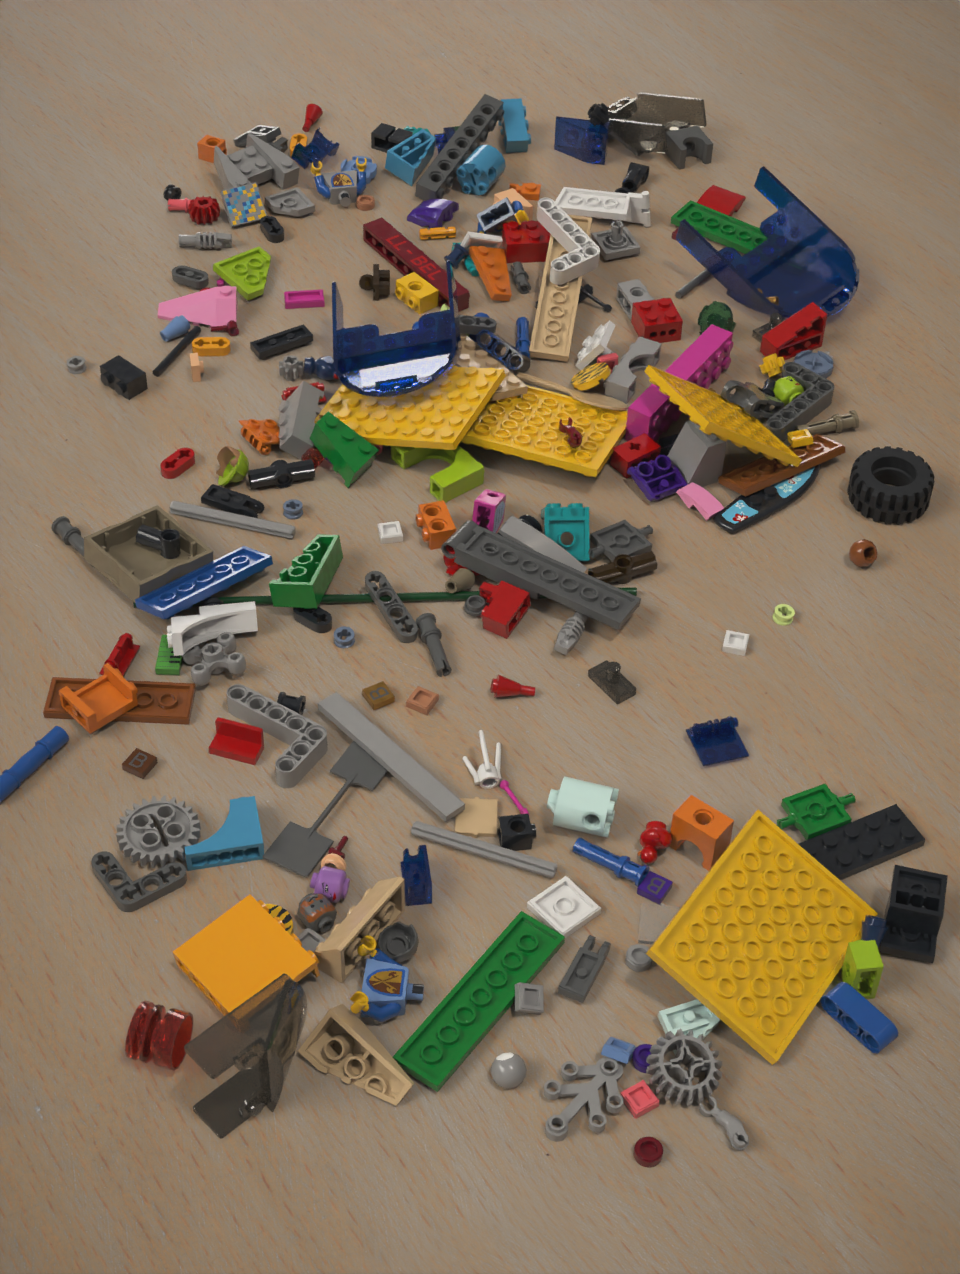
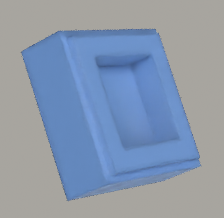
(618, 1050)

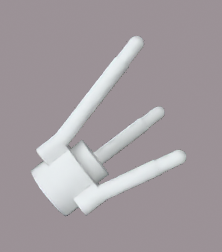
(487, 774)

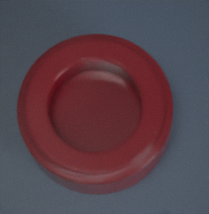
(648, 1152)

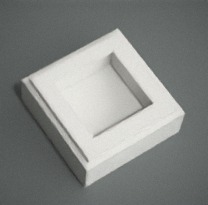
(390, 532)
(735, 643)

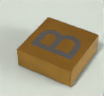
(378, 695)

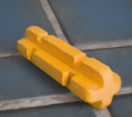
(437, 233)

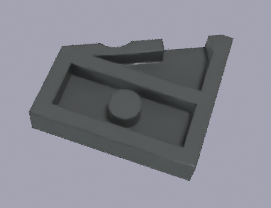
(263, 132)

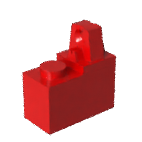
(505, 607)

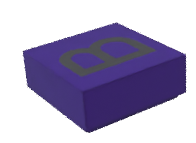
(654, 887)

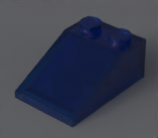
(582, 139)

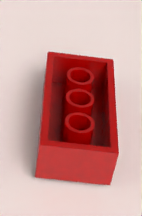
(525, 241)

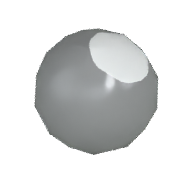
(508, 1070)

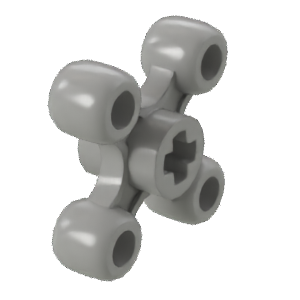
(214, 659)

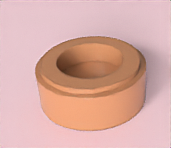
(365, 202)

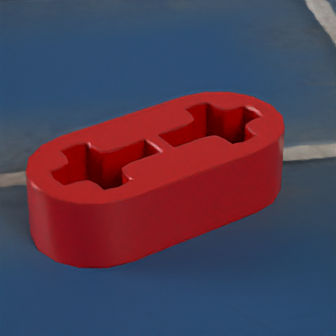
(177, 463)

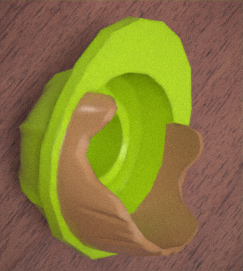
(233, 465)

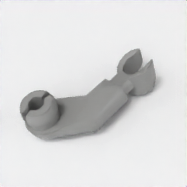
(733, 1126)

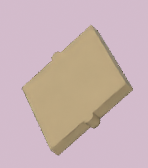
(477, 818)

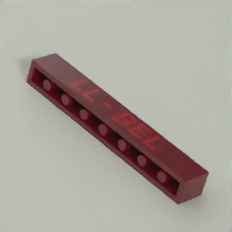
(408, 259)

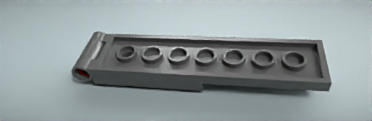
(538, 574)

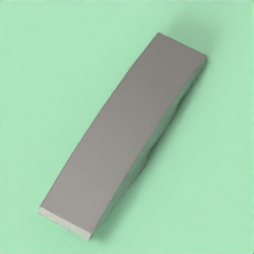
(531, 538)

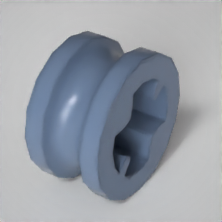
(293, 509)
(344, 631)

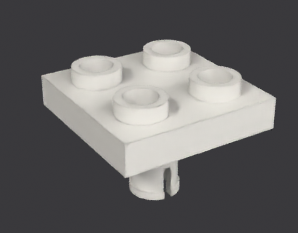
(595, 345)

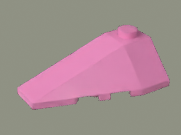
(208, 307)

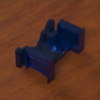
(314, 151)

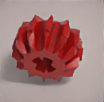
(204, 210)

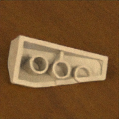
(351, 1052)

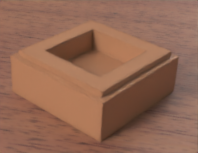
(422, 700)

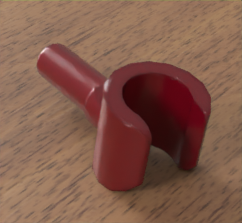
(231, 327)
(337, 850)

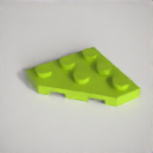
(246, 271)

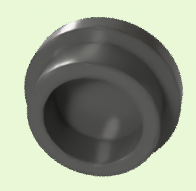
(474, 605)

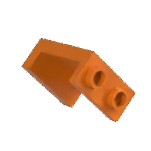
(100, 700)

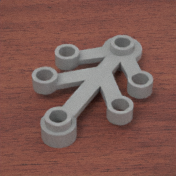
(584, 1093)

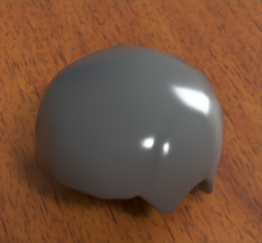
(399, 941)

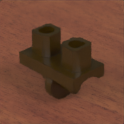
(378, 282)

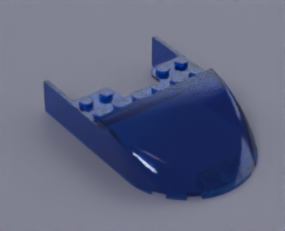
(796, 263)
(399, 360)

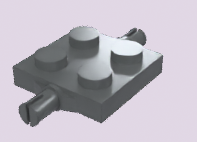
(620, 539)

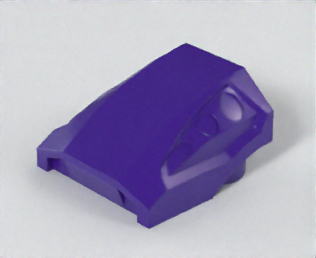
(433, 212)
(657, 478)

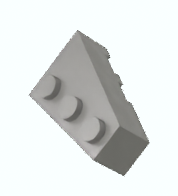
(298, 418)

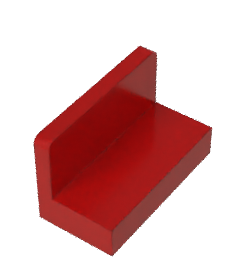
(237, 741)

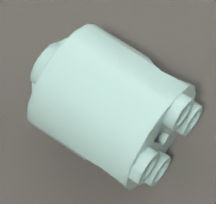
(583, 806)

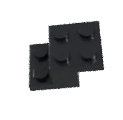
(914, 913)

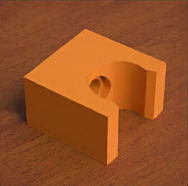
(702, 826)

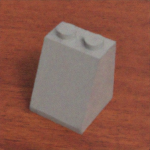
(698, 455)

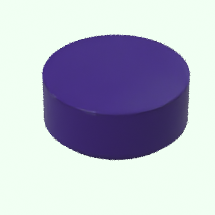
(639, 1057)

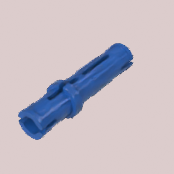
(523, 341)

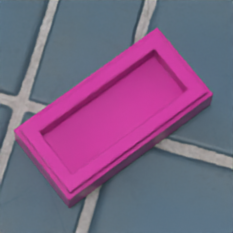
(304, 299)

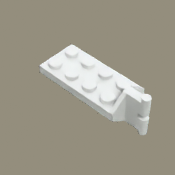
(607, 205)

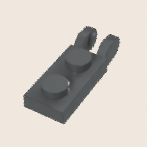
(583, 970)

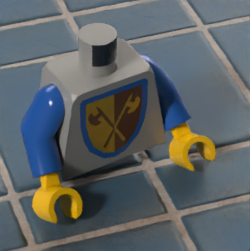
(340, 186)

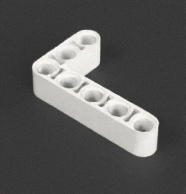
(582, 250)

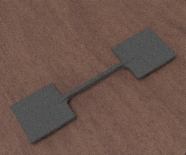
(303, 848)

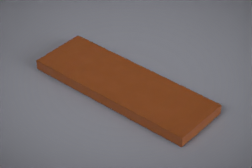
(767, 472)
(156, 701)

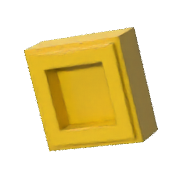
(800, 438)

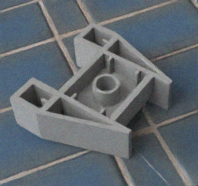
(255, 164)

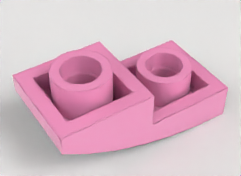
(697, 496)

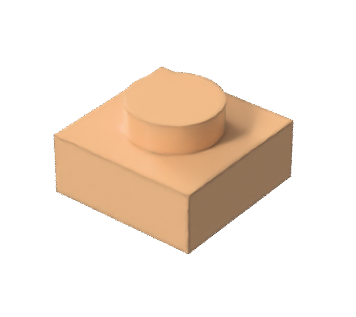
(196, 367)

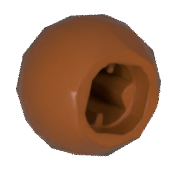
(863, 553)

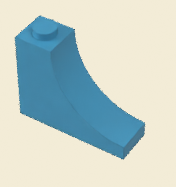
(234, 842)

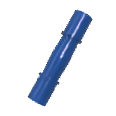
(32, 760)

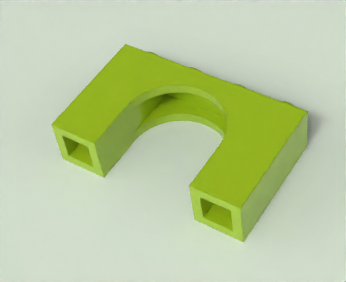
(451, 482)

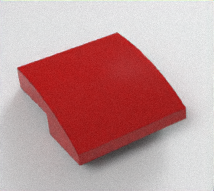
(721, 200)

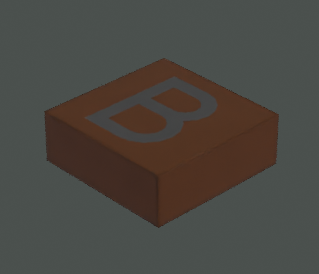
(139, 763)

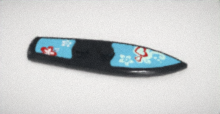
(763, 503)

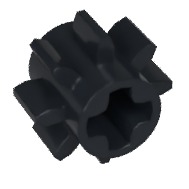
(598, 114)

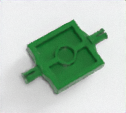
(815, 811)

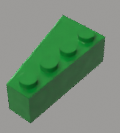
(309, 574)

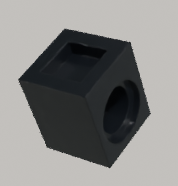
(516, 832)

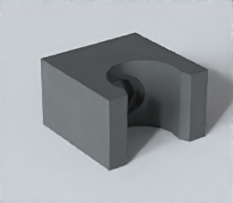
(687, 143)

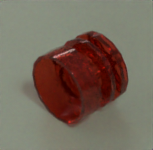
(159, 1035)

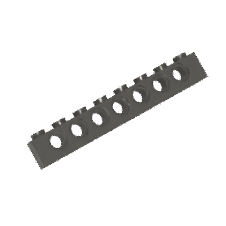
(459, 147)

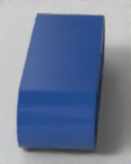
(859, 1017)

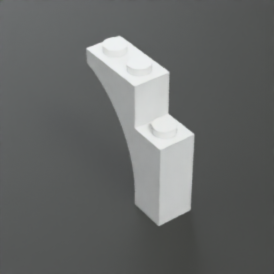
(209, 624)

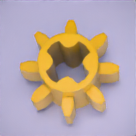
(772, 365)

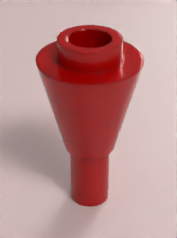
(313, 113)
(506, 687)

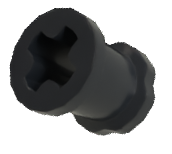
(294, 703)

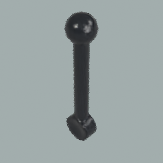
(606, 307)

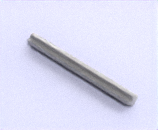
(232, 519)
(484, 849)

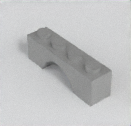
(622, 381)

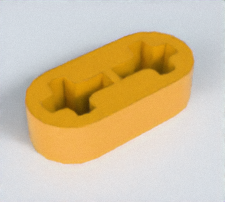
(295, 139)
(211, 346)

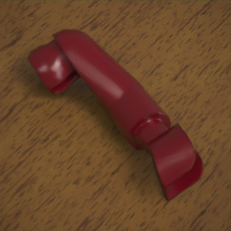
(575, 436)

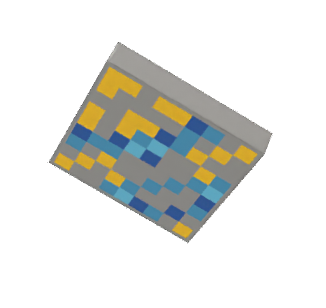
(243, 204)

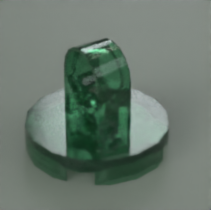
(718, 315)

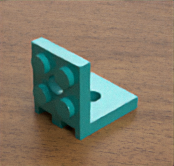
(572, 520)

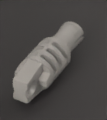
(205, 240)
(570, 632)

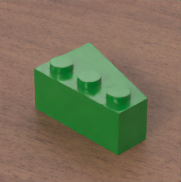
(343, 447)

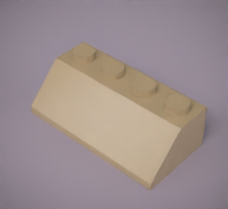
(374, 913)

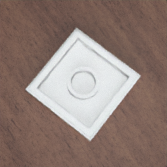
(564, 907)

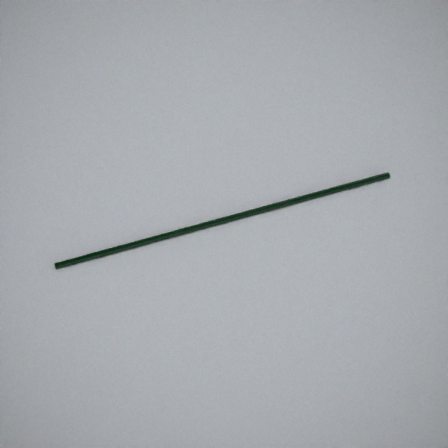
(366, 598)

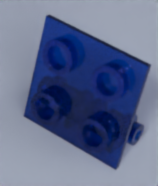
(717, 741)

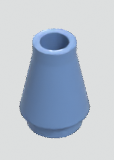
(176, 328)

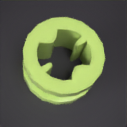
(783, 609)

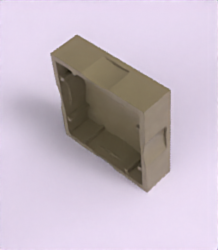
(137, 567)

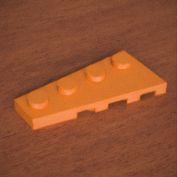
(493, 271)

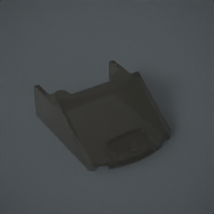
(644, 120)
(260, 1043)

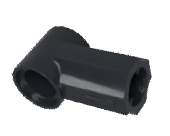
(635, 176)
(166, 541)

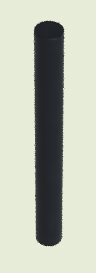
(176, 351)

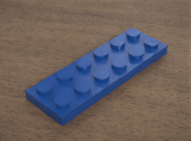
(204, 582)

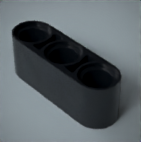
(495, 346)

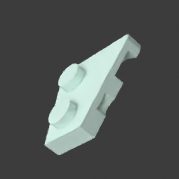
(688, 1017)

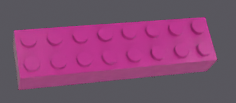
(698, 364)

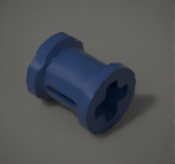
(456, 255)

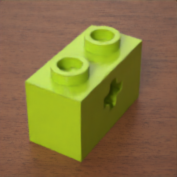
(863, 967)

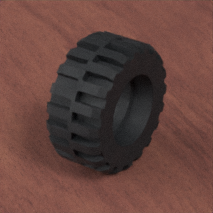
(890, 504)

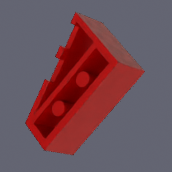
(796, 334)

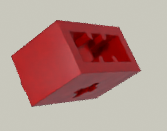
(633, 452)

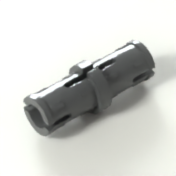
(520, 277)

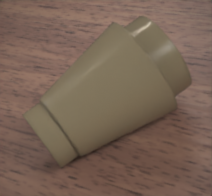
(461, 580)

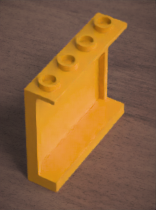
(243, 955)

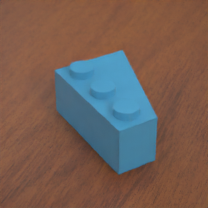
(514, 126)
(411, 156)

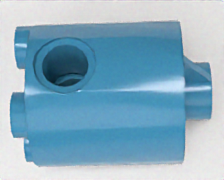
(480, 170)

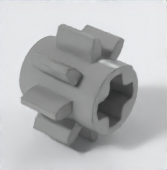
(290, 368)

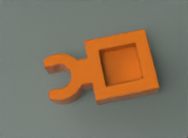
(529, 191)

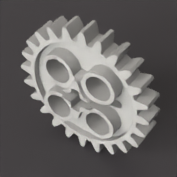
(142, 840)

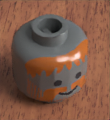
(317, 912)

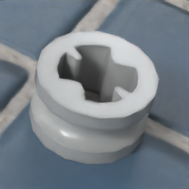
(76, 365)

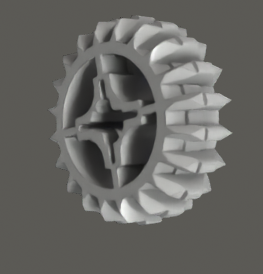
(704, 1062)

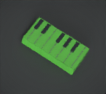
(166, 661)

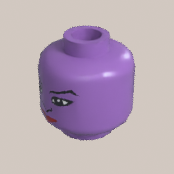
(331, 883)

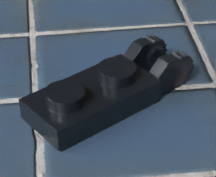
(231, 501)

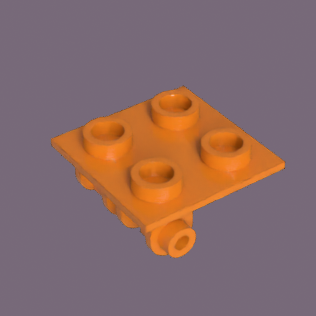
(261, 434)

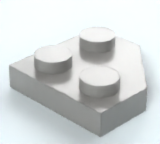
(290, 202)

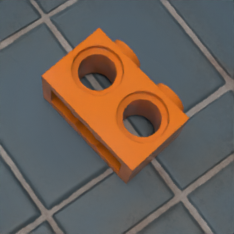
(435, 523)

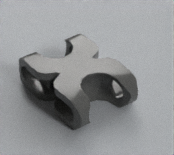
(751, 399)

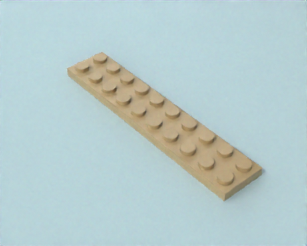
(556, 306)

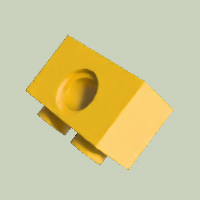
(416, 293)

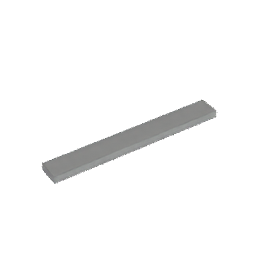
(391, 757)

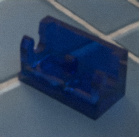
(417, 877)

